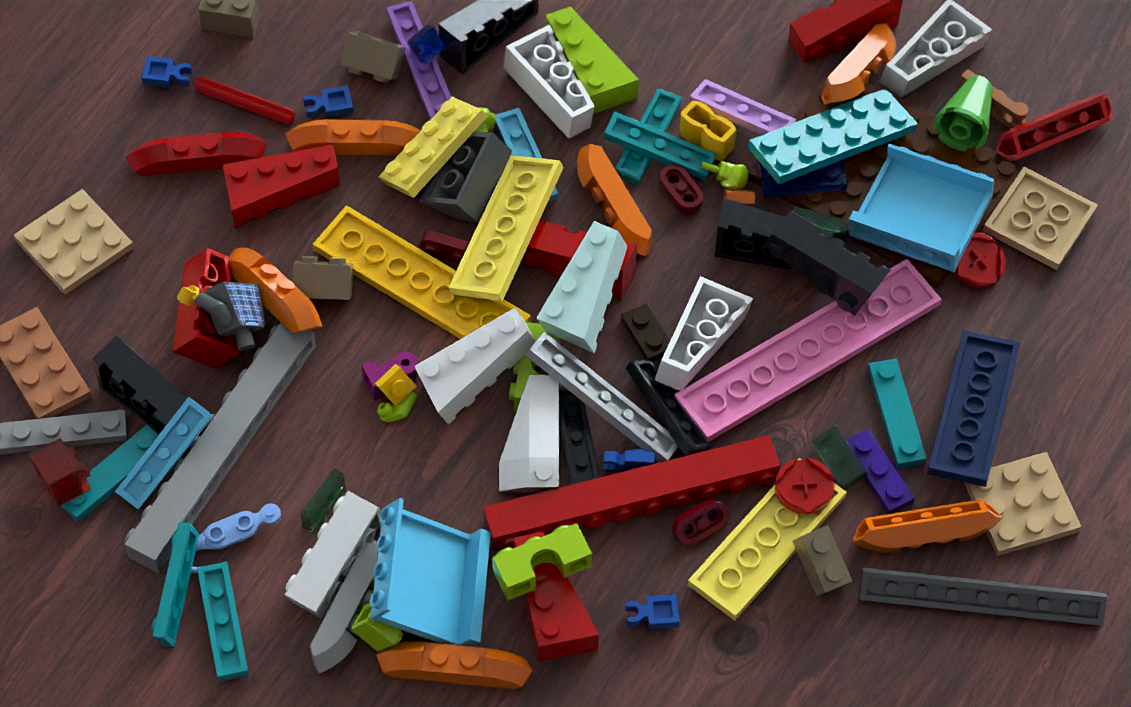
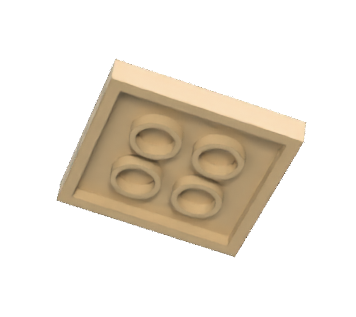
(1040, 218)
(73, 241)
(1031, 504)

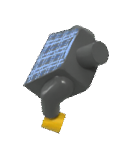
(233, 308)

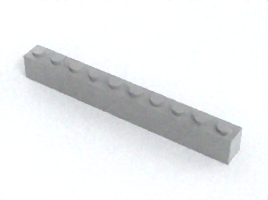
(219, 445)

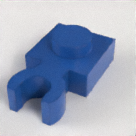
(163, 70)
(333, 102)
(630, 460)
(659, 612)

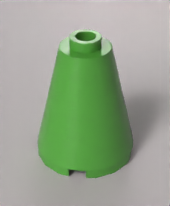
(966, 116)

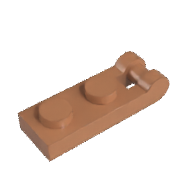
(1002, 107)

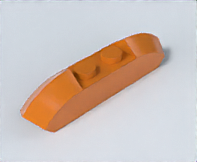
(855, 70)
(353, 136)
(608, 189)
(276, 291)
(926, 525)
(454, 664)

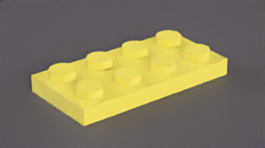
(432, 146)

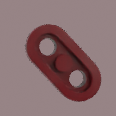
(683, 190)
(443, 246)
(698, 522)

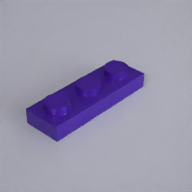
(882, 475)

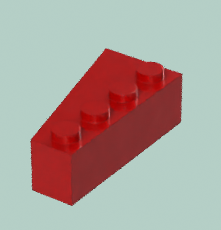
(840, 25)
(278, 181)
(554, 247)
(195, 330)
(556, 613)

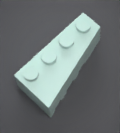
(584, 289)

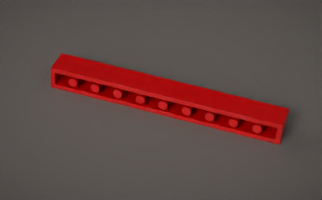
(635, 491)

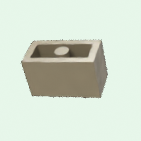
(230, 16)
(373, 56)
(324, 279)
(822, 560)

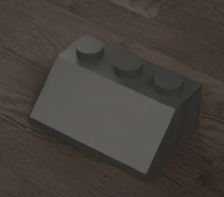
(468, 177)

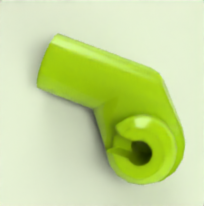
(391, 413)

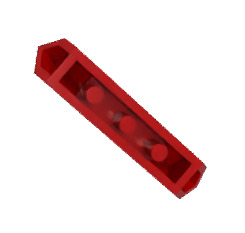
(1054, 127)
(194, 152)

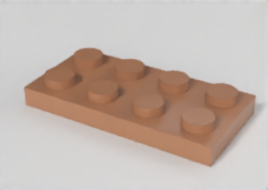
(40, 365)

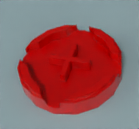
(981, 262)
(804, 486)

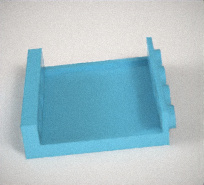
(922, 208)
(430, 577)

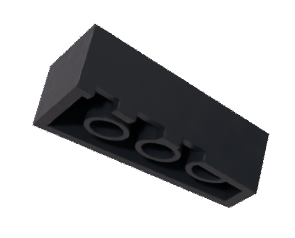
(481, 28)
(745, 231)
(826, 262)
(137, 385)

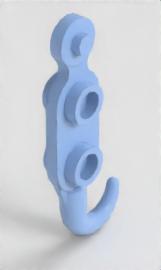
(236, 528)

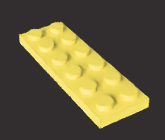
(506, 228)
(755, 553)

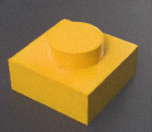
(395, 384)

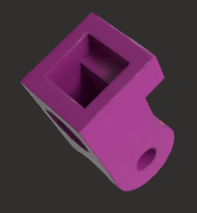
(373, 373)

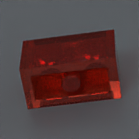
(60, 471)

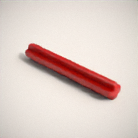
(244, 100)

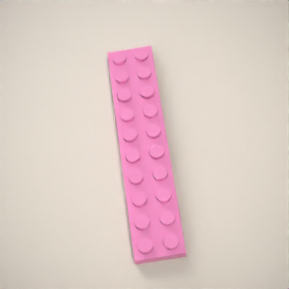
(804, 353)

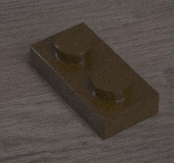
(646, 332)

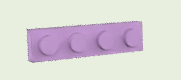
(740, 109)

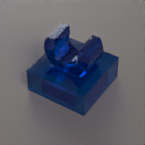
(425, 44)

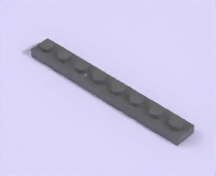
(983, 596)

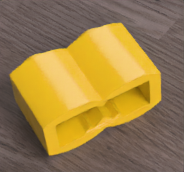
(707, 130)

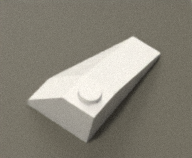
(532, 445)

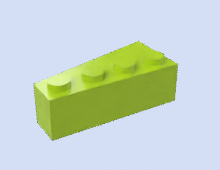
(594, 63)

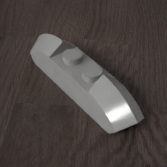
(334, 636)

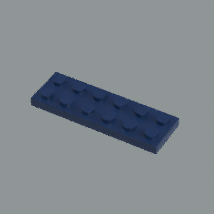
(974, 408)

